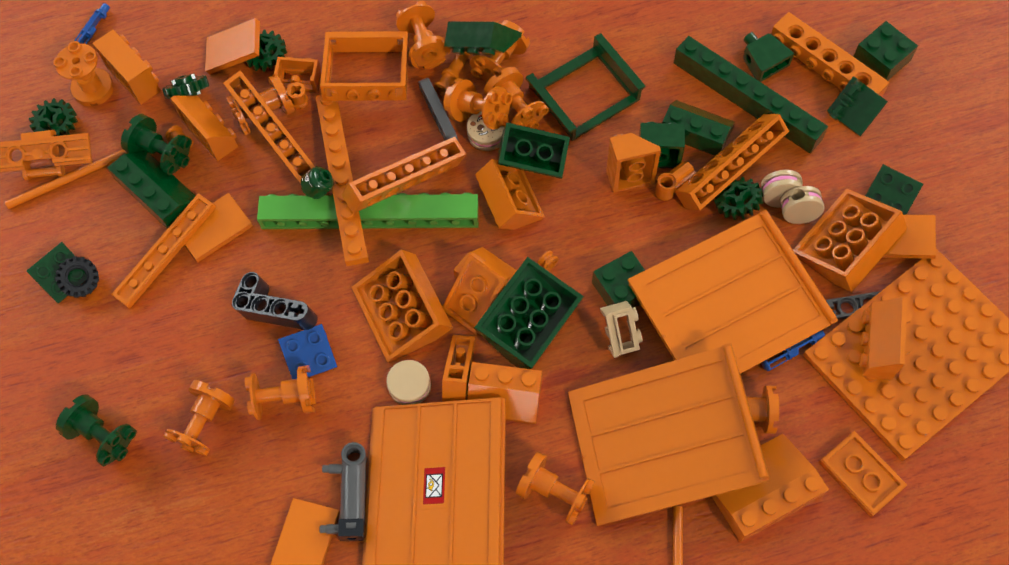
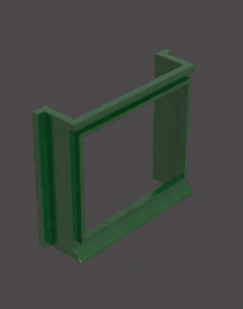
(617, 67)

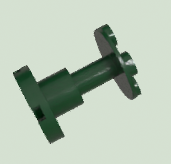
(143, 137)
(83, 420)

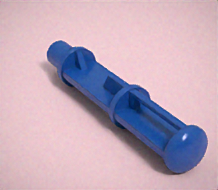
(89, 29)
(793, 350)

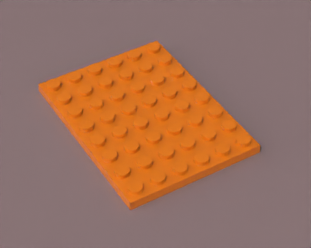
(951, 356)

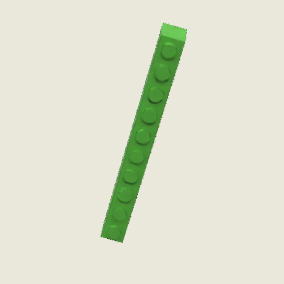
(394, 212)

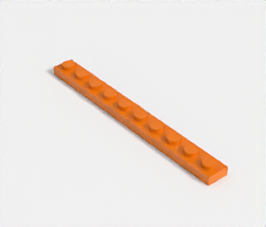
(339, 167)

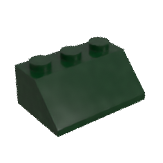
(479, 37)
(702, 129)
(533, 150)

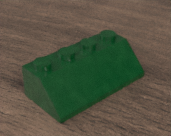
(156, 191)

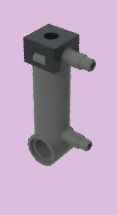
(352, 502)

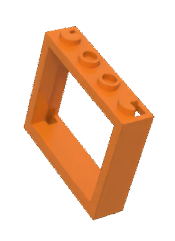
(364, 42)

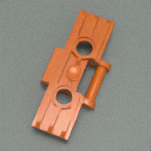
(44, 146)

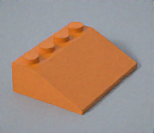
(851, 239)
(401, 306)
(791, 487)

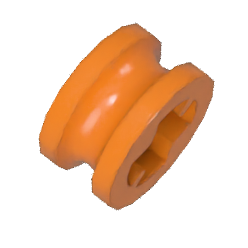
(548, 261)

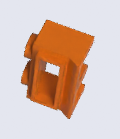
(298, 66)

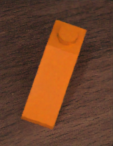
(458, 368)

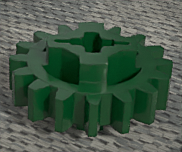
(273, 46)
(185, 86)
(54, 116)
(739, 199)

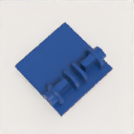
(308, 348)

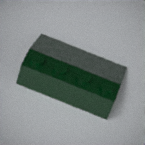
(528, 314)

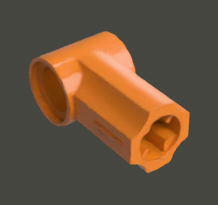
(673, 180)

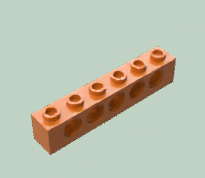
(825, 56)
(268, 125)
(732, 161)
(403, 174)

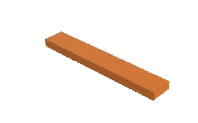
(163, 251)

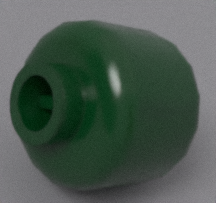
(317, 182)

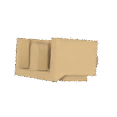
(611, 314)

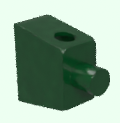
(765, 55)

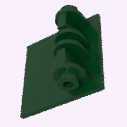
(857, 106)
(894, 189)
(45, 272)

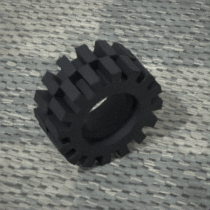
(77, 263)

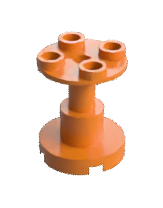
(428, 49)
(487, 67)
(88, 83)
(273, 97)
(463, 101)
(526, 114)
(289, 391)
(765, 409)
(203, 410)
(547, 483)

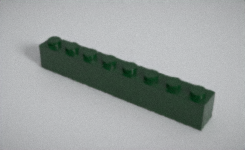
(748, 92)

